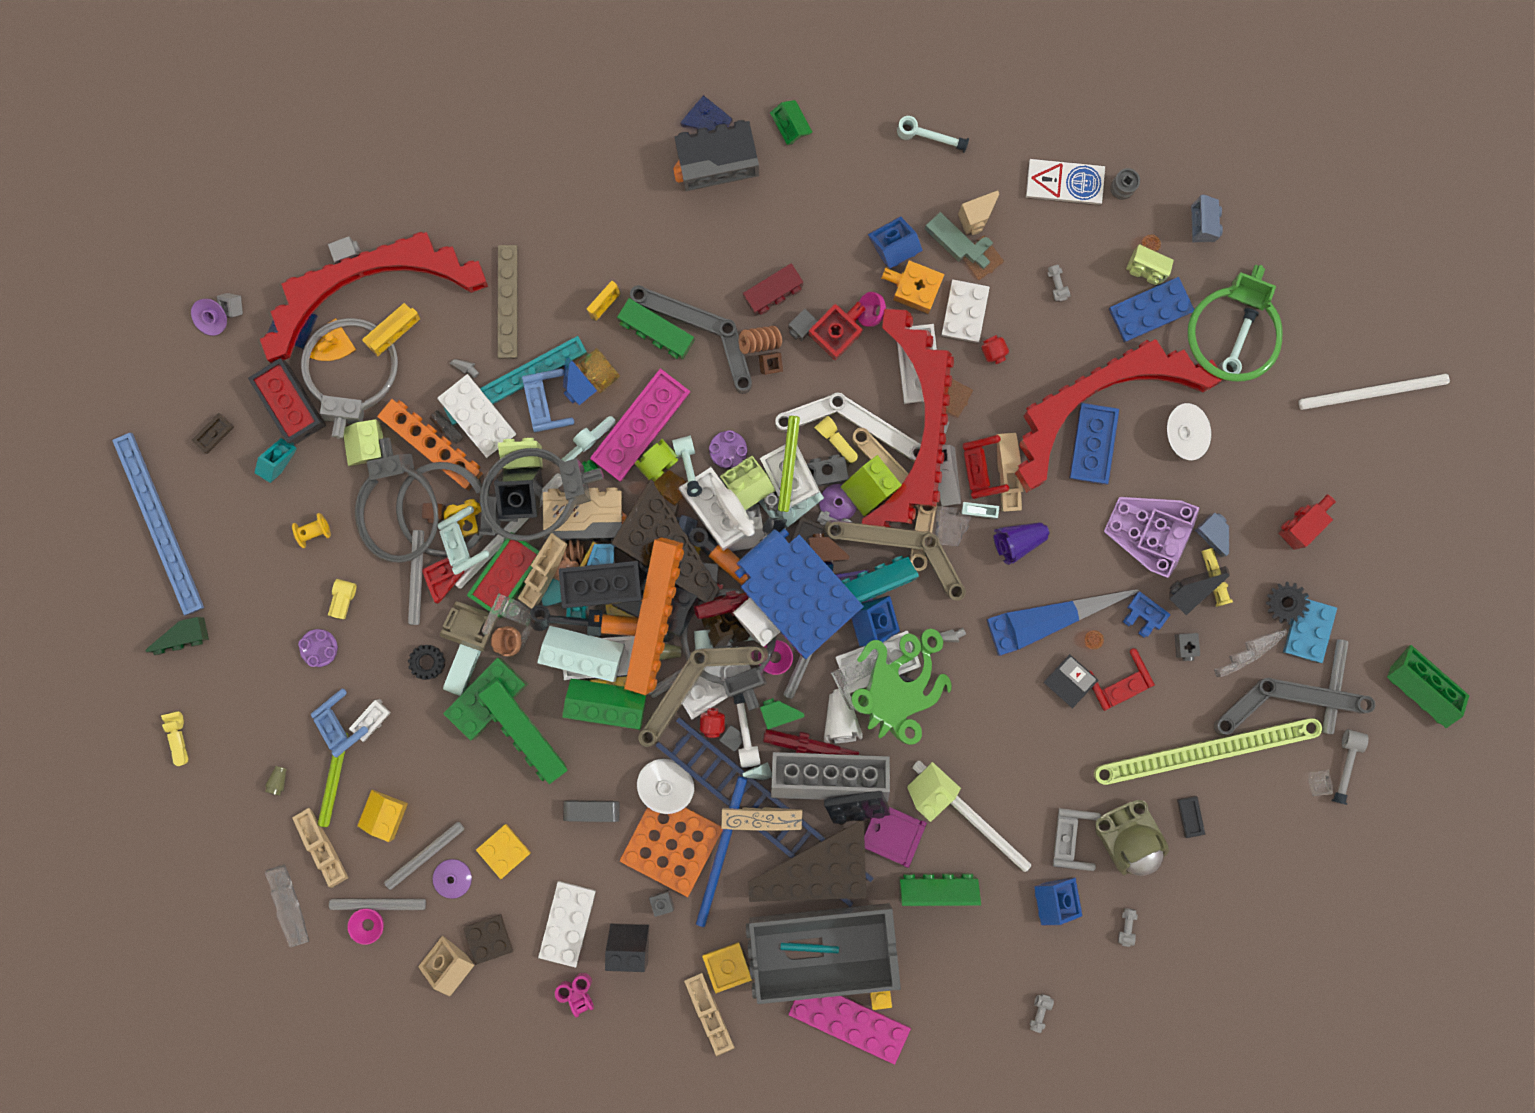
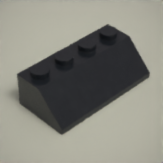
(682, 608)

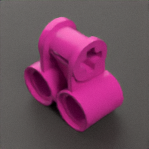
(577, 995)

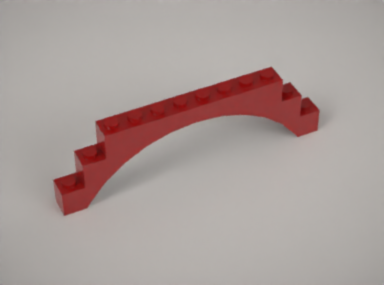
(309, 291)
(1144, 363)
(935, 379)

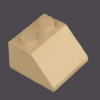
(976, 213)
(445, 966)

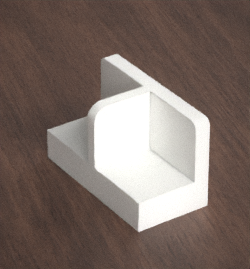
(371, 718)

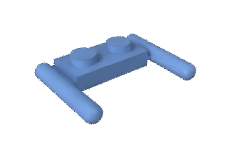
(538, 403)
(331, 728)

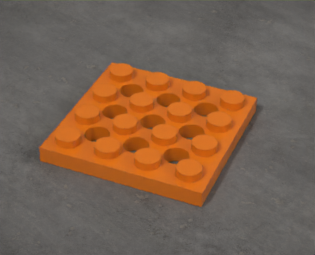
(666, 875)

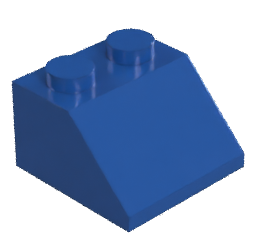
(895, 242)
(576, 384)
(875, 621)
(1058, 901)

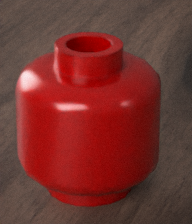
(995, 349)
(712, 723)

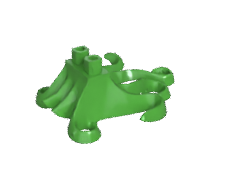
(889, 697)

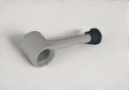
(1355, 742)

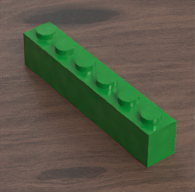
(522, 730)

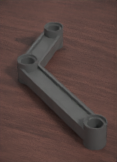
(702, 320)
(1294, 692)

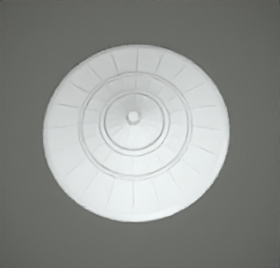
(1189, 431)
(665, 786)

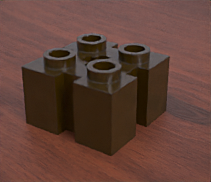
(723, 628)

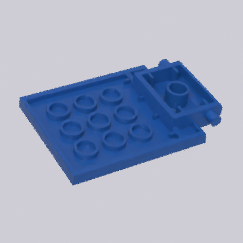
(796, 591)

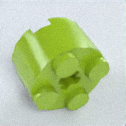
(656, 460)

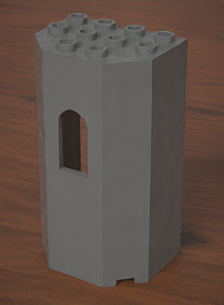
(864, 962)

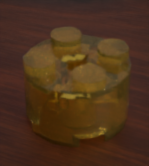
(598, 370)

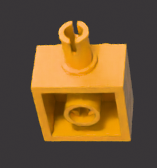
(907, 284)

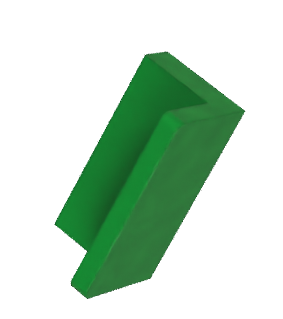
(790, 121)

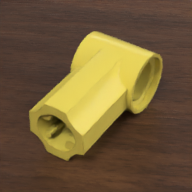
(342, 594)

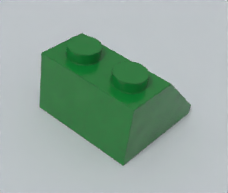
(778, 713)

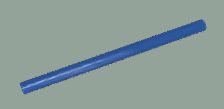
(720, 856)

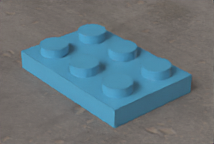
(1311, 635)

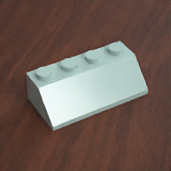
(581, 653)

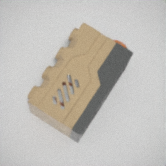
(589, 521)

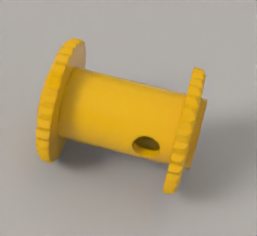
(312, 530)

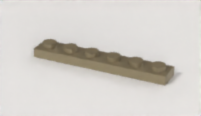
(507, 301)

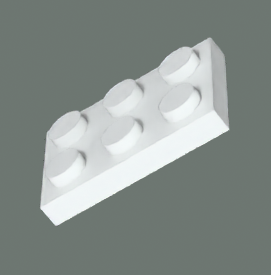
(965, 311)
(803, 481)

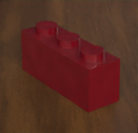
(773, 290)

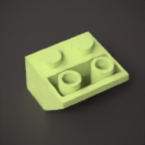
(1149, 265)
(511, 445)
(748, 482)

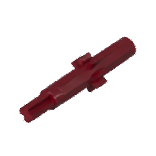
(724, 605)
(804, 744)

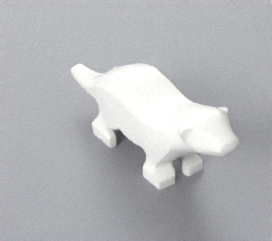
(733, 509)

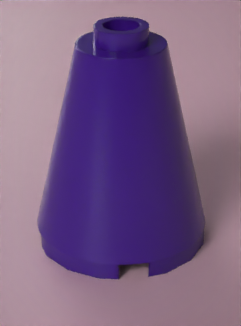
(1019, 540)

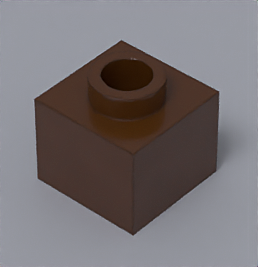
(775, 366)
(428, 514)

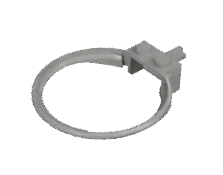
(343, 409)

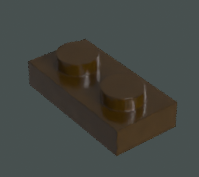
(212, 433)

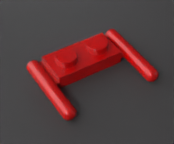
(977, 468)
(1126, 687)

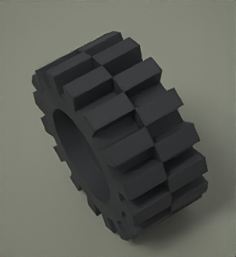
(437, 667)

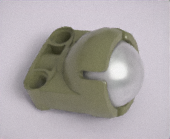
(1133, 839)

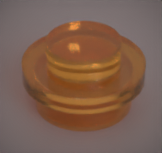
(1151, 242)
(1094, 639)

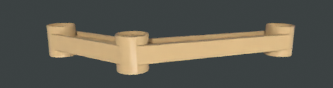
(924, 519)

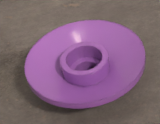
(204, 321)
(828, 504)
(461, 876)

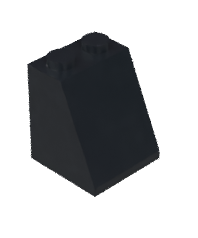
(518, 493)
(627, 948)

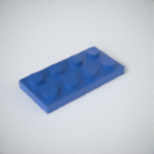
(1151, 309)
(1094, 443)

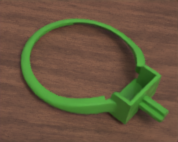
(1252, 292)

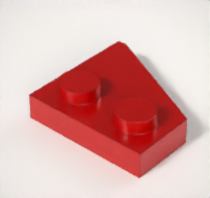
(440, 579)

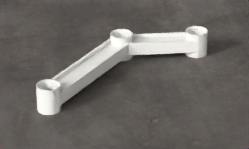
(856, 415)

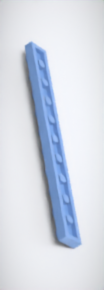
(158, 524)

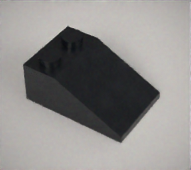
(1195, 589)

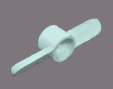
(586, 439)

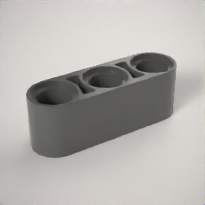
(591, 811)

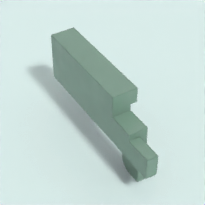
(956, 242)

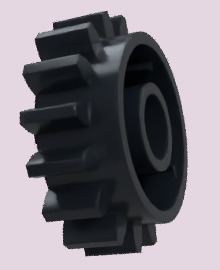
(1296, 610)

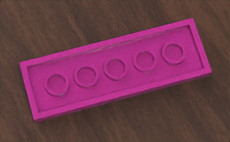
(640, 425)
(854, 1025)

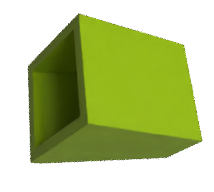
(871, 485)

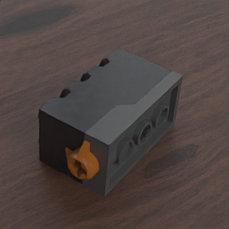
(716, 156)

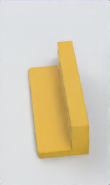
(391, 329)

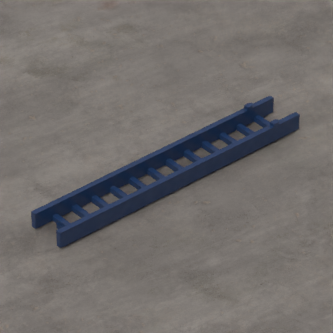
(717, 792)

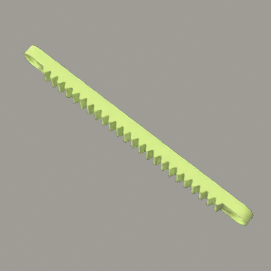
(1208, 751)

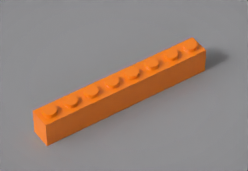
(653, 615)

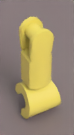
(827, 429)
(173, 723)

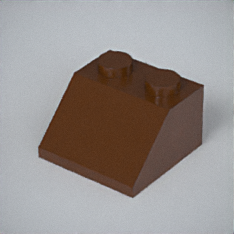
(827, 548)

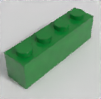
(656, 329)

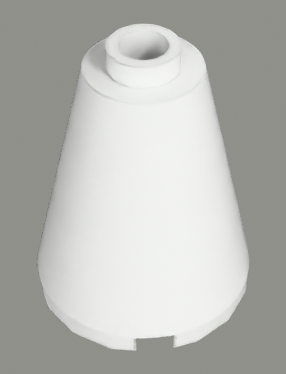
(840, 721)

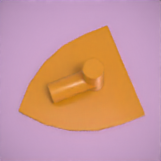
(332, 346)

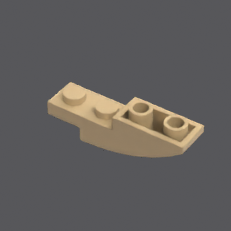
(1008, 460)

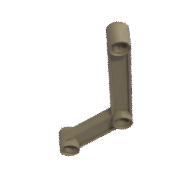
(903, 538)
(686, 680)

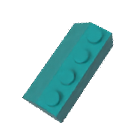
(882, 579)

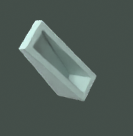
(980, 510)
(759, 772)

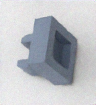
(687, 524)

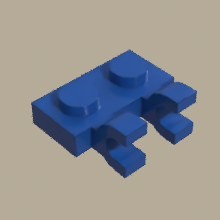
(1148, 611)

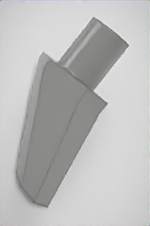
(465, 367)
(951, 636)

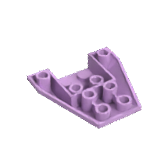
(1152, 530)

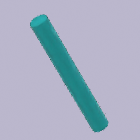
(809, 948)

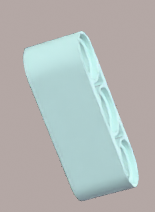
(461, 670)

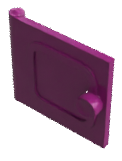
(896, 838)

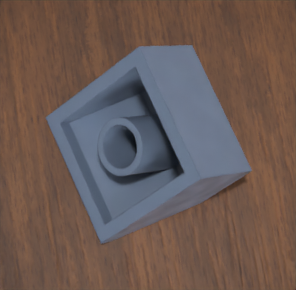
(1206, 219)

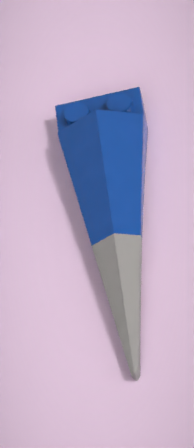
(1020, 628)

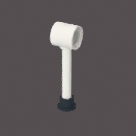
(748, 755)

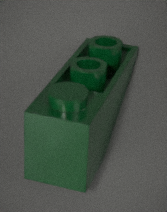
(184, 632)

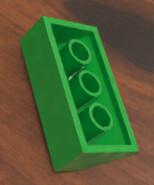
(1428, 687)
(604, 704)
(939, 890)

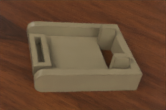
(465, 626)

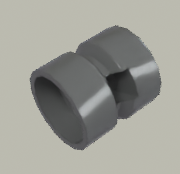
(1125, 184)

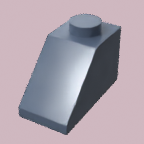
(1215, 533)

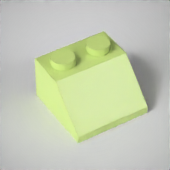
(363, 442)
(932, 791)

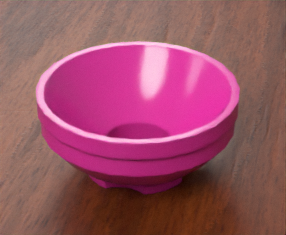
(871, 301)
(785, 662)
(359, 933)

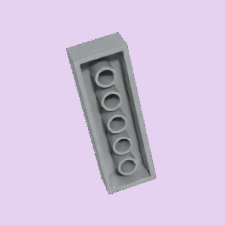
(828, 775)

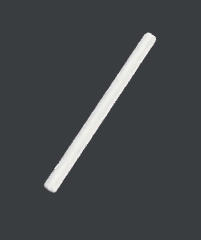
(1374, 391)
(496, 543)
(982, 826)

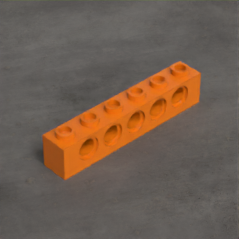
(390, 416)

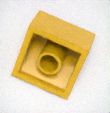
(382, 816)

